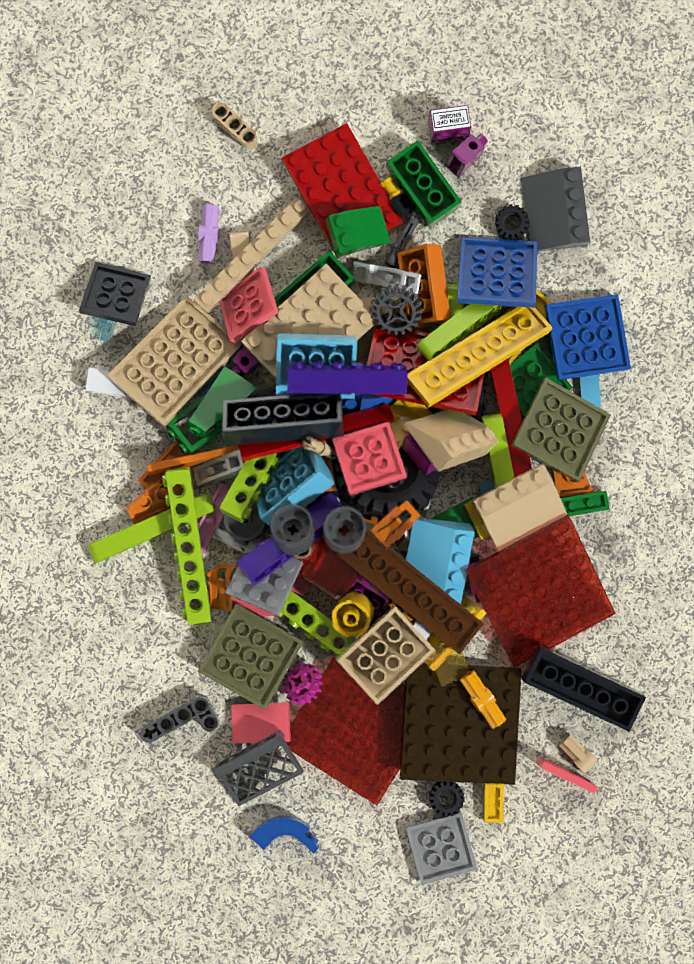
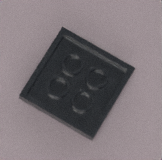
(115, 294)

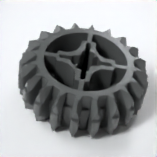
(385, 299)

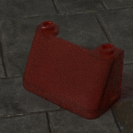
(328, 571)

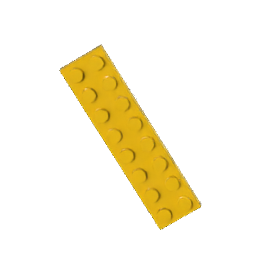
(477, 354)

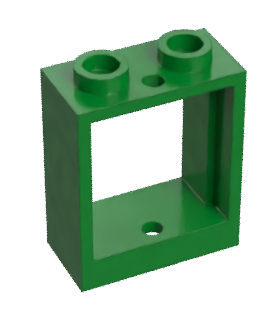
(184, 445)

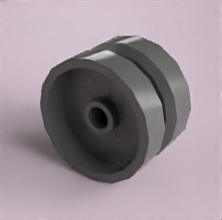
(247, 530)

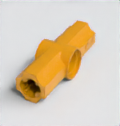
(482, 699)

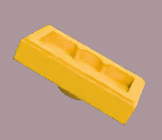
(493, 803)

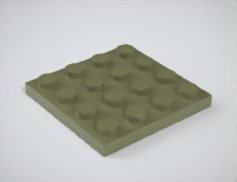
(561, 430)
(250, 656)

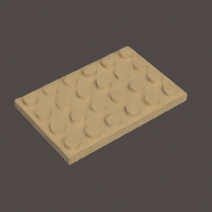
(318, 307)
(174, 361)

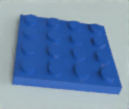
(498, 272)
(587, 337)

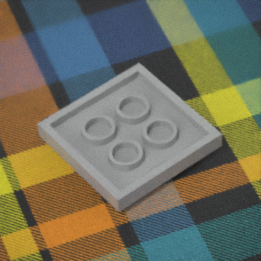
(270, 592)
(441, 848)

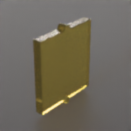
(449, 665)

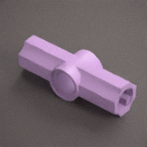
(208, 234)

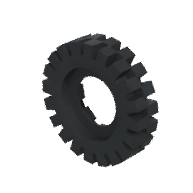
(379, 501)

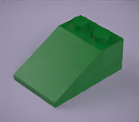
(357, 230)

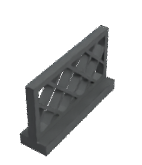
(247, 756)

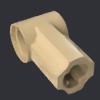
(581, 756)

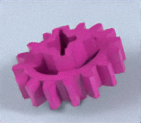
(302, 674)

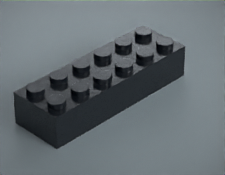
(282, 418)
(583, 687)

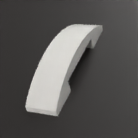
(384, 276)

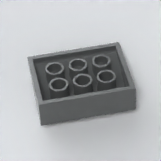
(556, 209)

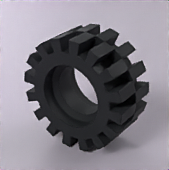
(512, 211)
(449, 809)

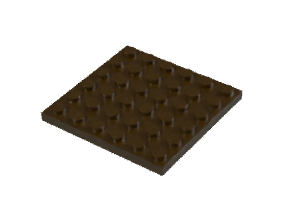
(450, 738)

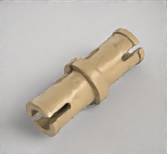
(320, 447)

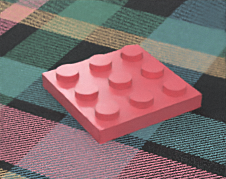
(248, 305)
(369, 458)

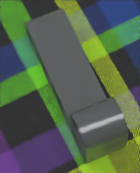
(177, 721)

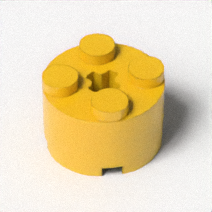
(355, 624)

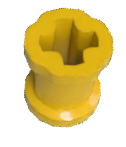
(391, 187)

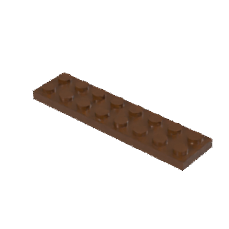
(414, 592)

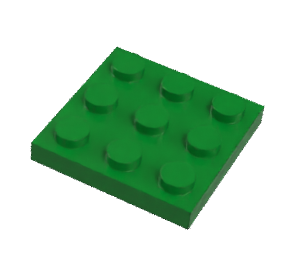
(528, 374)

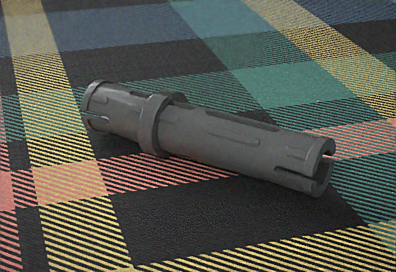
(413, 220)

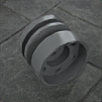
(350, 520)
(285, 522)

